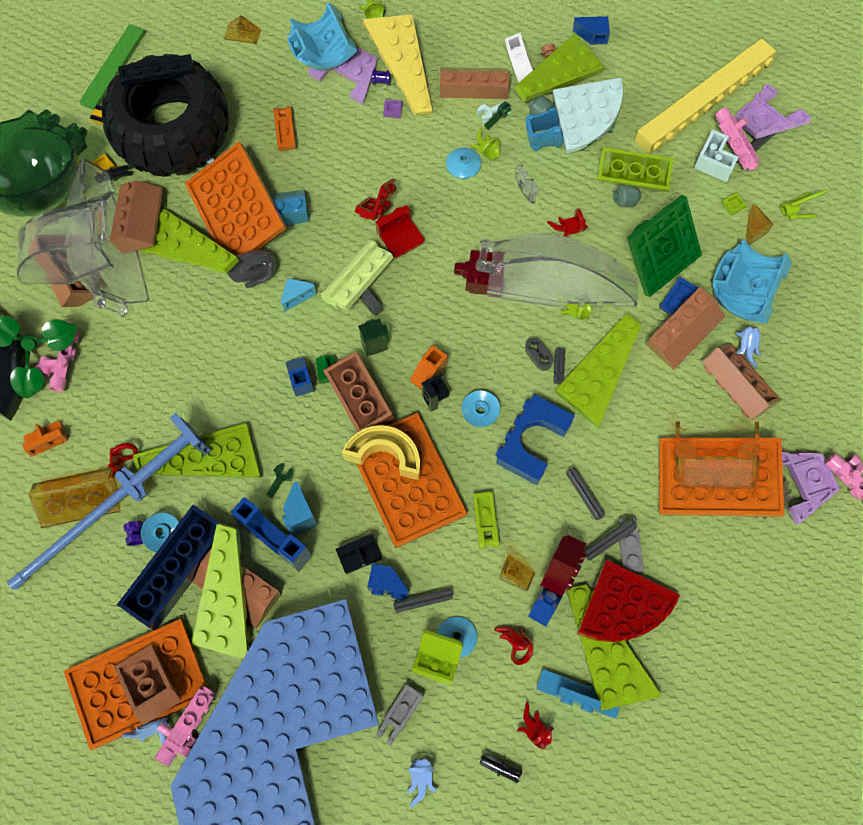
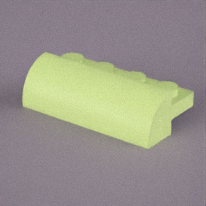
(356, 275)

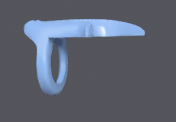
(749, 343)
(147, 730)
(421, 775)

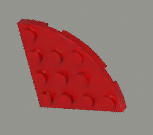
(624, 606)

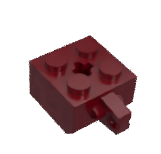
(476, 280)
(564, 565)

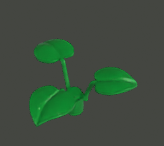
(58, 335)

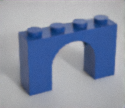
(536, 413)
(257, 524)

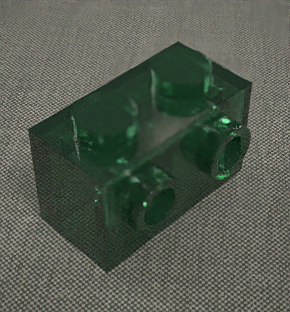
(373, 336)

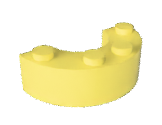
(388, 440)

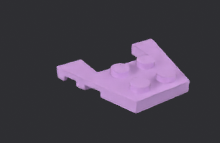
(357, 69)
(764, 119)
(813, 481)

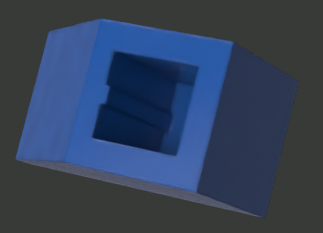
(592, 29)
(299, 376)
(386, 581)
(545, 606)

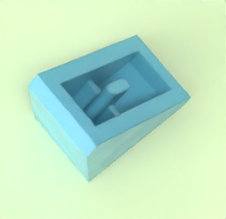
(296, 293)

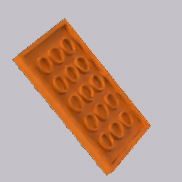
(235, 202)
(761, 501)
(409, 505)
(100, 697)

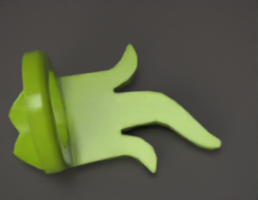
(373, 11)
(487, 148)
(578, 312)

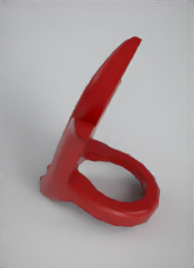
(571, 225)
(117, 459)
(519, 641)
(536, 732)

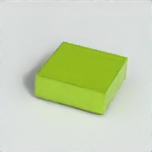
(733, 204)

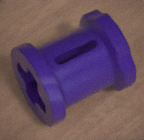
(381, 77)

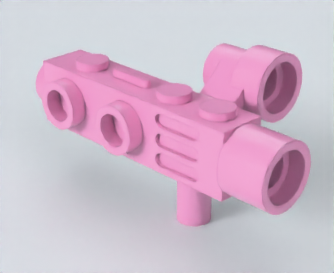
(737, 139)
(58, 366)
(848, 472)
(180, 737)

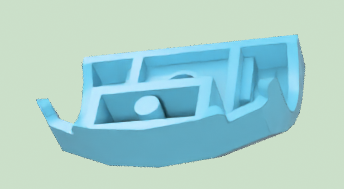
(323, 42)
(748, 282)

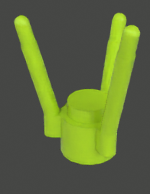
(790, 208)

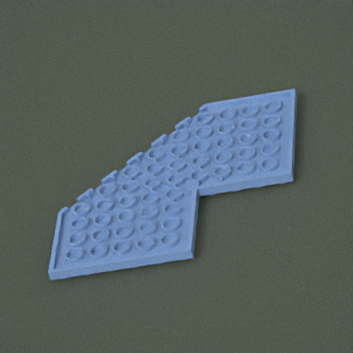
(290, 691)

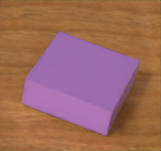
(392, 108)

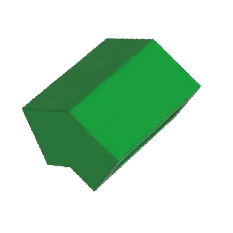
(323, 363)

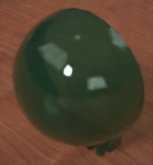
(37, 162)

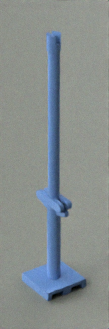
(131, 484)

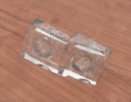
(526, 185)

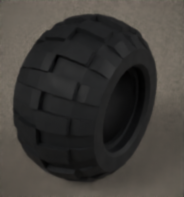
(170, 145)

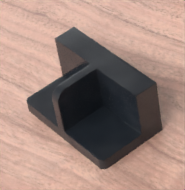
(434, 391)
(359, 554)

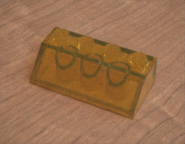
(72, 496)

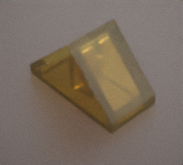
(242, 31)
(757, 225)
(516, 573)

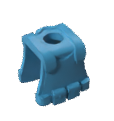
(549, 123)

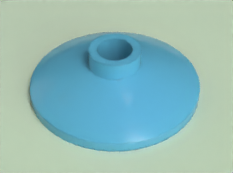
(460, 168)
(480, 400)
(148, 531)
(464, 628)

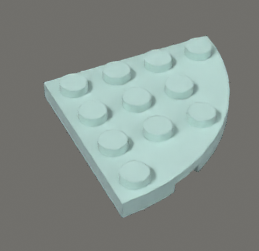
(587, 111)

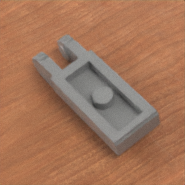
(631, 549)
(400, 712)

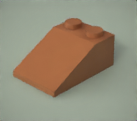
(146, 685)

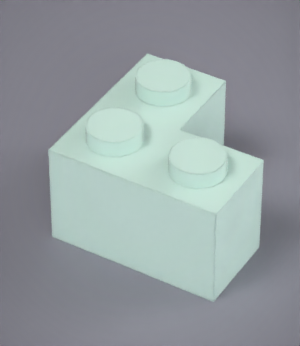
(714, 159)

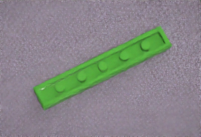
(118, 57)

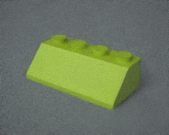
(635, 169)

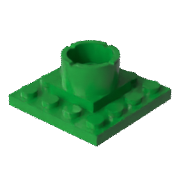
(664, 245)

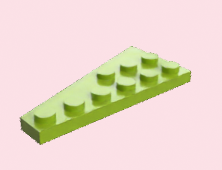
(563, 67)
(181, 243)
(596, 377)
(229, 456)
(223, 602)
(612, 665)

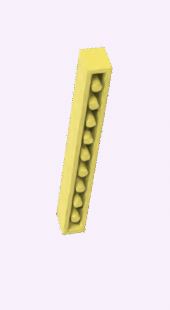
(705, 96)

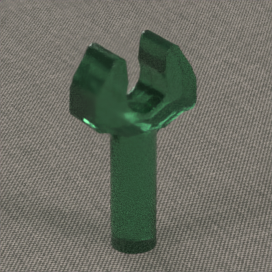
(503, 111)
(280, 478)

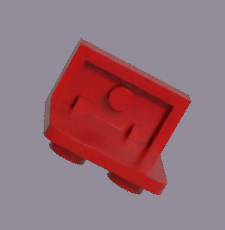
(373, 208)
(399, 232)

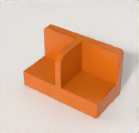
(44, 438)

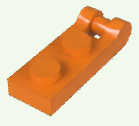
(284, 128)

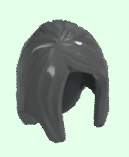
(253, 267)

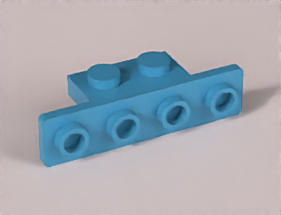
(572, 692)

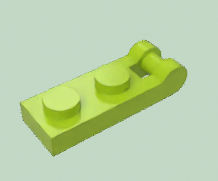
(485, 519)

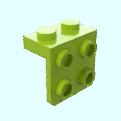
(437, 657)

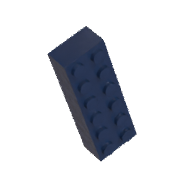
(170, 569)

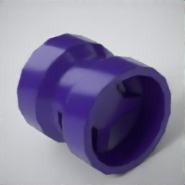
(133, 532)

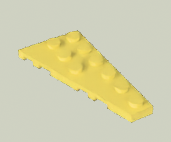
(401, 54)

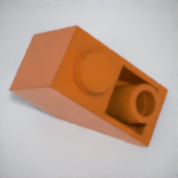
(430, 365)

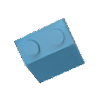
(291, 206)
(297, 512)

